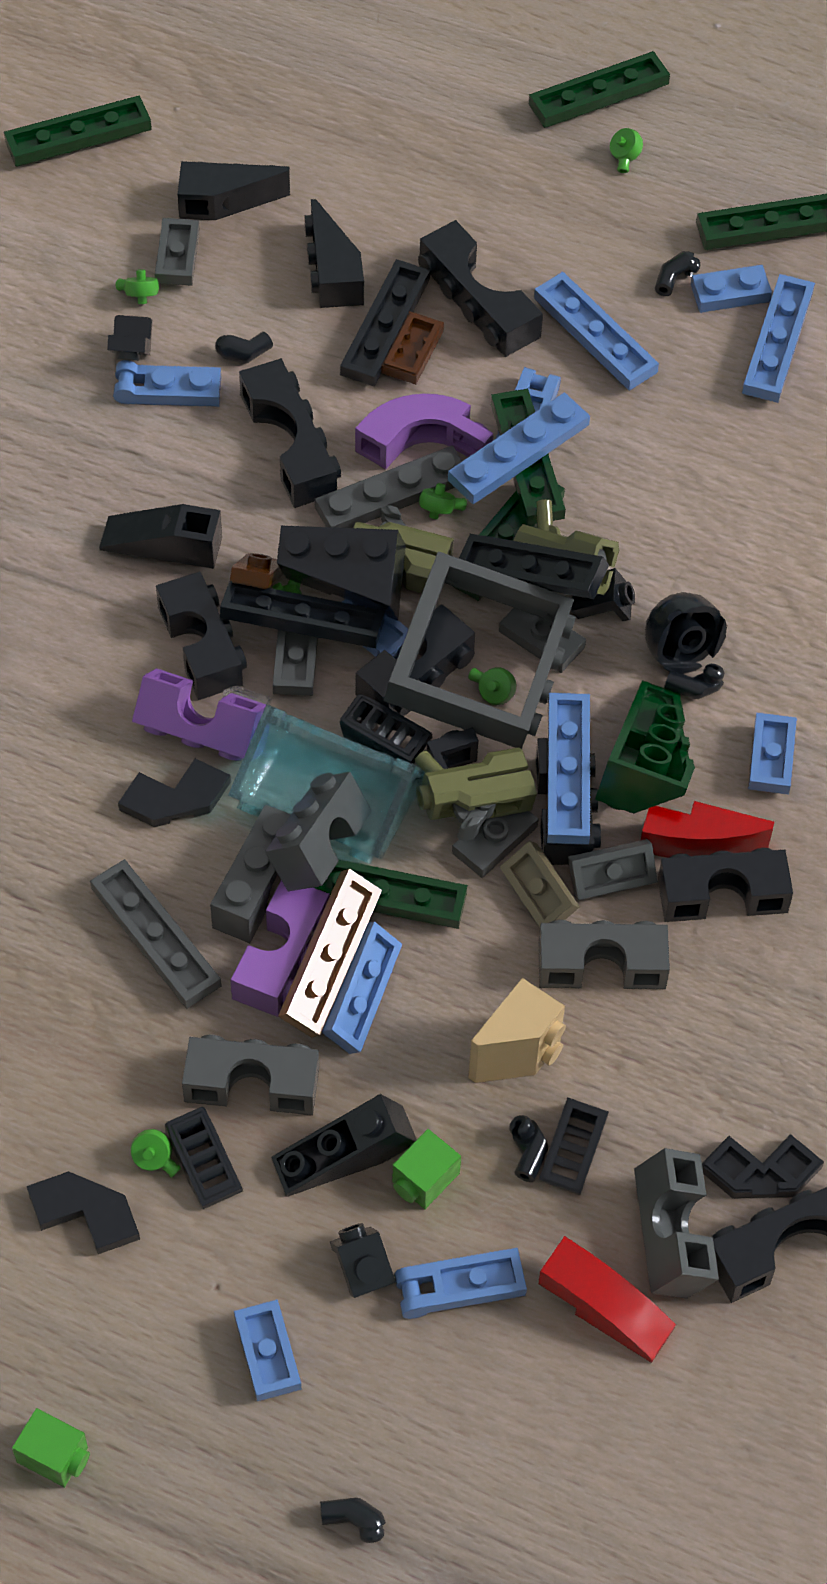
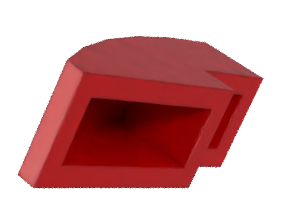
(704, 831)
(606, 1299)

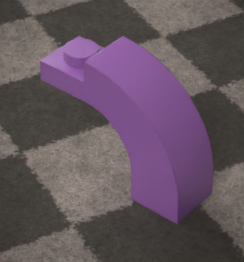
(418, 420)

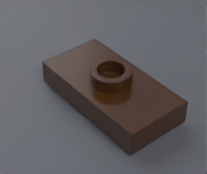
(412, 347)
(256, 571)

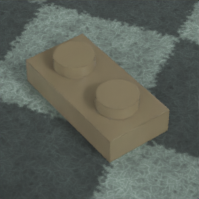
(539, 885)

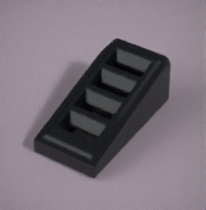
(363, 717)
(584, 1113)
(201, 1124)

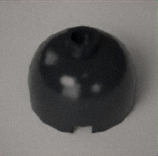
(684, 631)

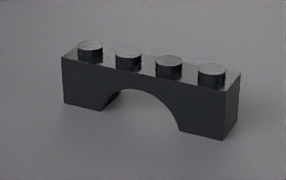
(505, 318)
(274, 399)
(747, 1253)

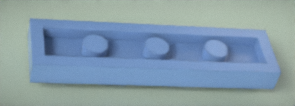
(596, 331)
(778, 338)
(518, 448)
(568, 768)

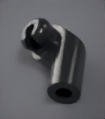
(669, 271)
(243, 350)
(698, 686)
(531, 1145)
(359, 1513)

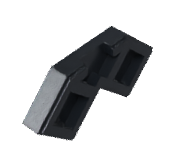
(158, 803)
(777, 1177)
(72, 1196)

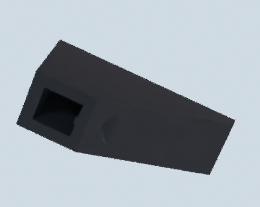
(225, 189)
(337, 261)
(167, 534)
(346, 1146)

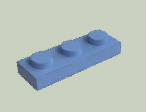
(362, 989)

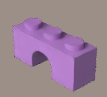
(166, 709)
(266, 976)

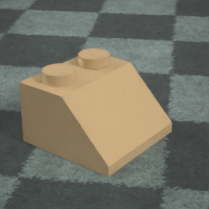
(518, 1036)

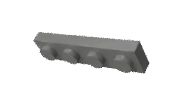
(394, 487)
(156, 933)

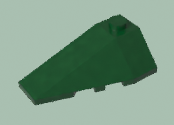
(650, 754)

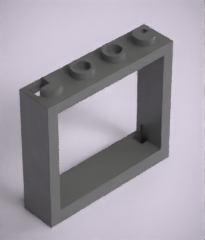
(461, 710)

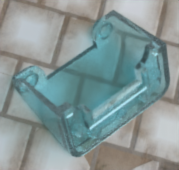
(293, 752)

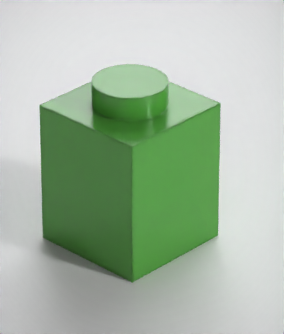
(425, 1169)
(51, 1448)

